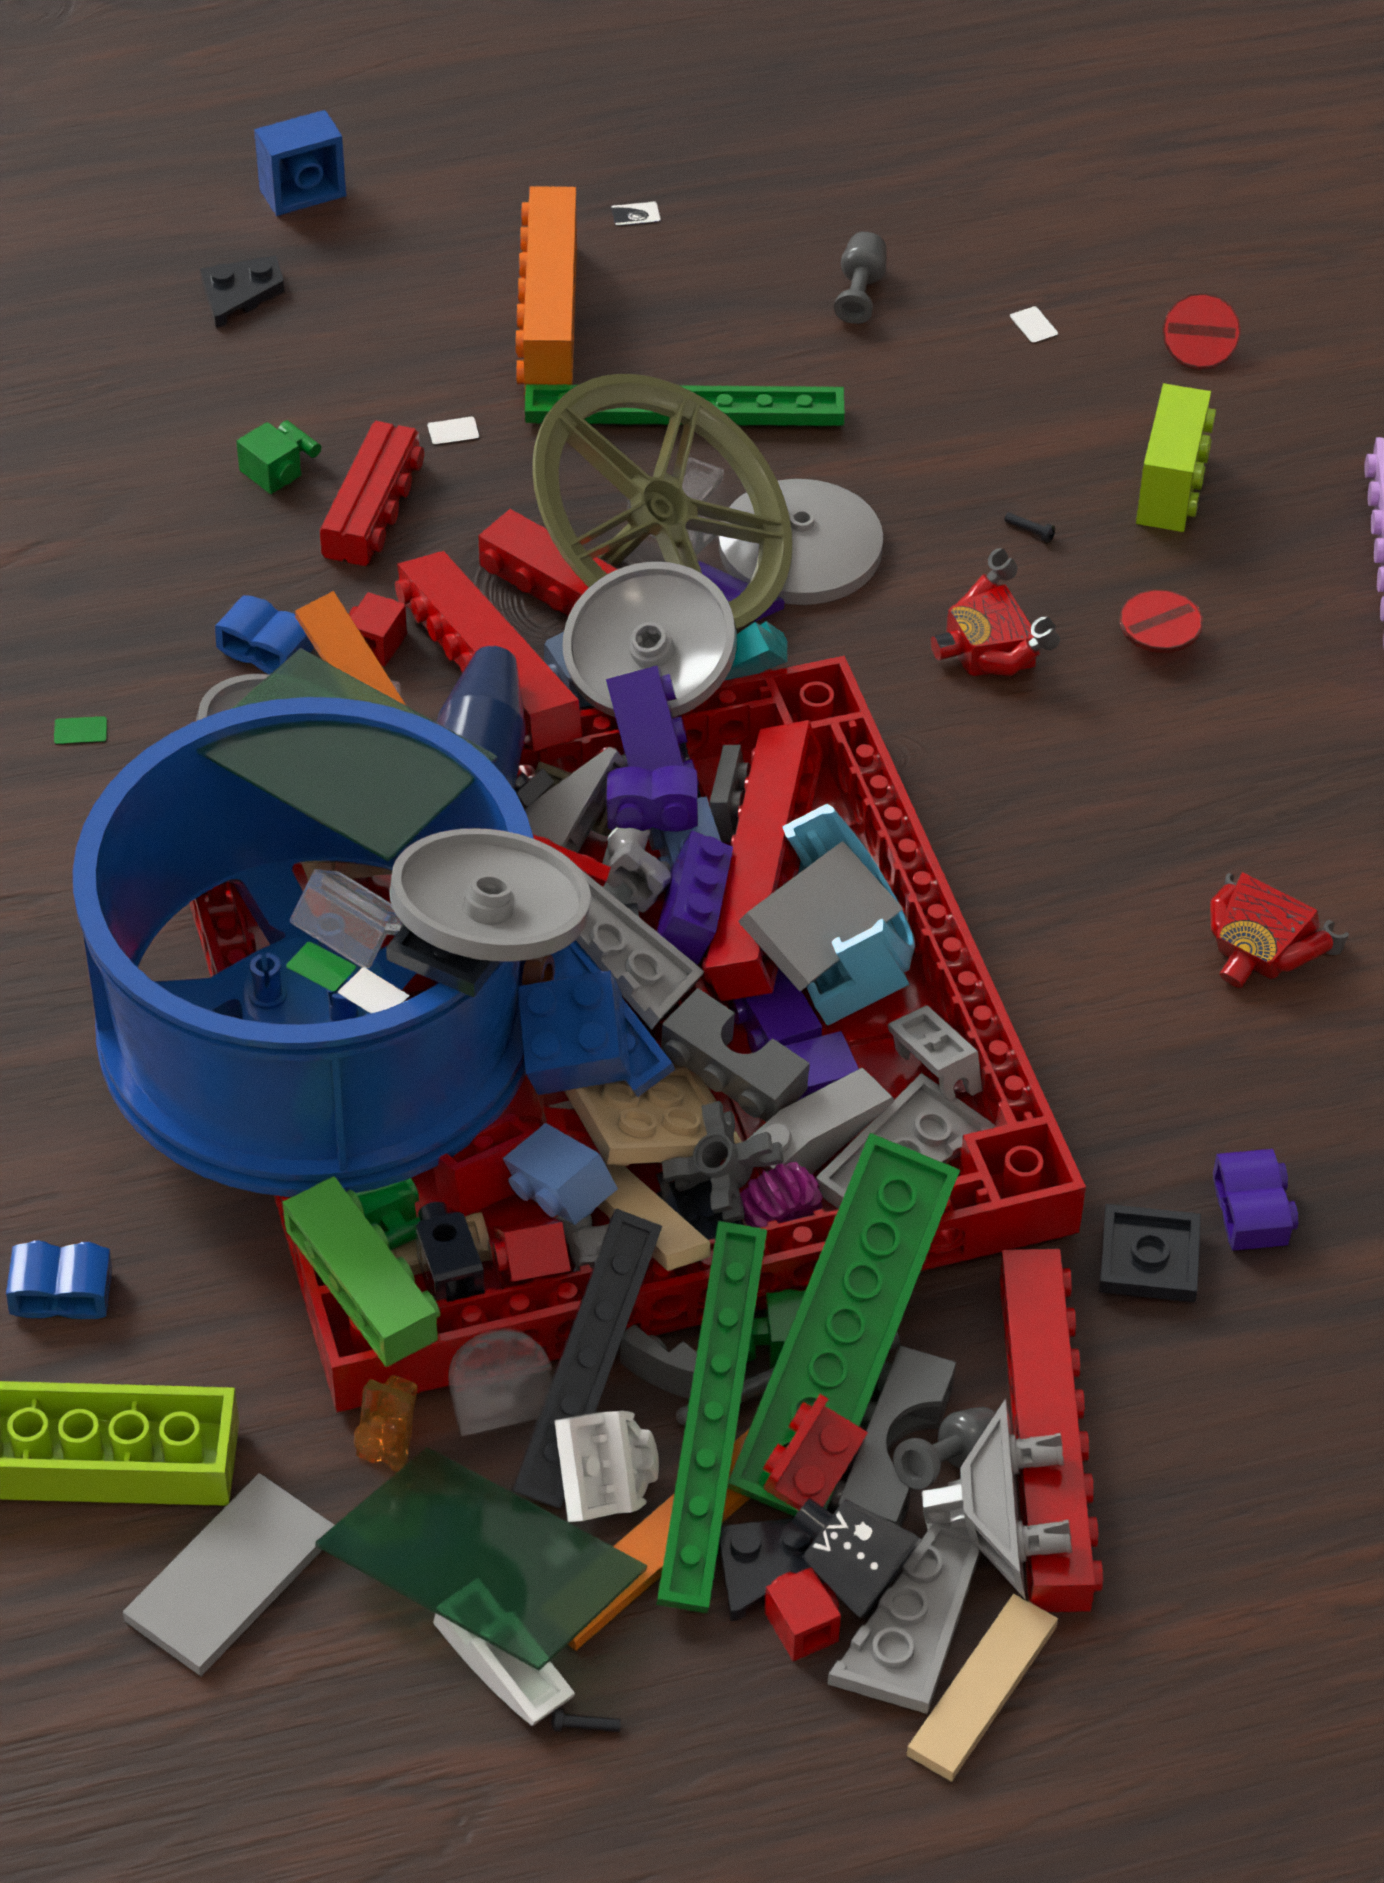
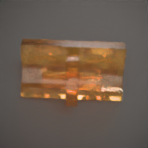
(386, 1422)

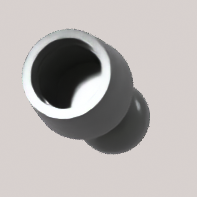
(863, 264)
(920, 1462)

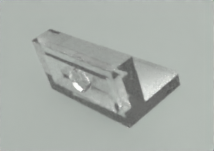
(345, 916)

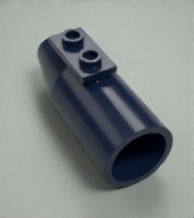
(489, 708)

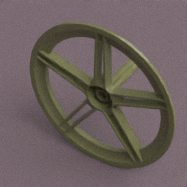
(659, 501)

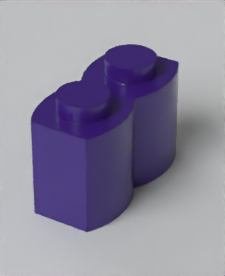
(652, 798)
(1254, 1199)

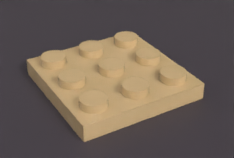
(646, 1128)

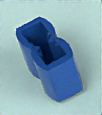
(260, 634)
(59, 1280)

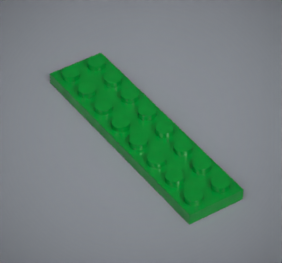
(850, 1301)

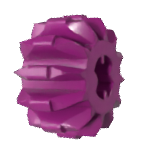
(781, 1195)

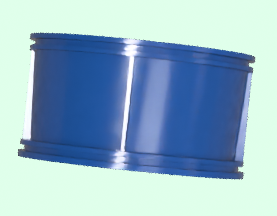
(258, 1066)

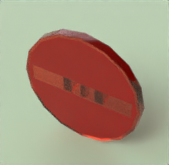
(1201, 331)
(1161, 621)

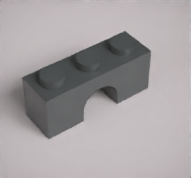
(757, 1081)

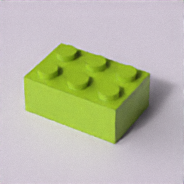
(1175, 458)

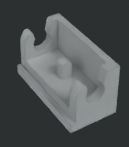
(938, 1049)

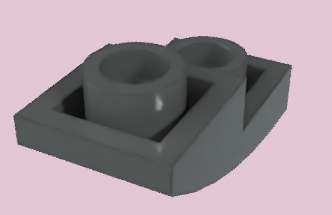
(652, 1362)

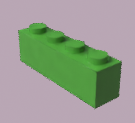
(361, 1270)

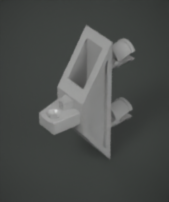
(988, 1503)

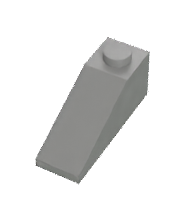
(573, 805)
(826, 1119)

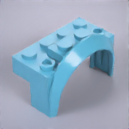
(871, 962)

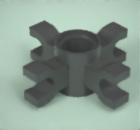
(733, 1172)

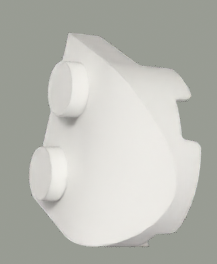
(605, 1463)

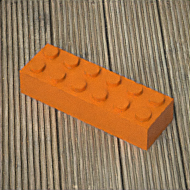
(547, 287)

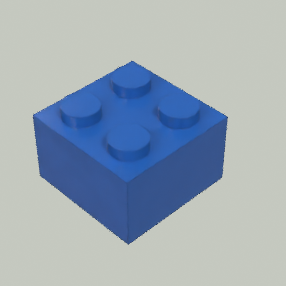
(300, 162)
(574, 1032)

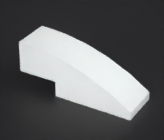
(523, 1688)

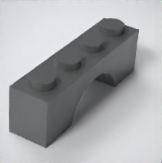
(911, 1400)

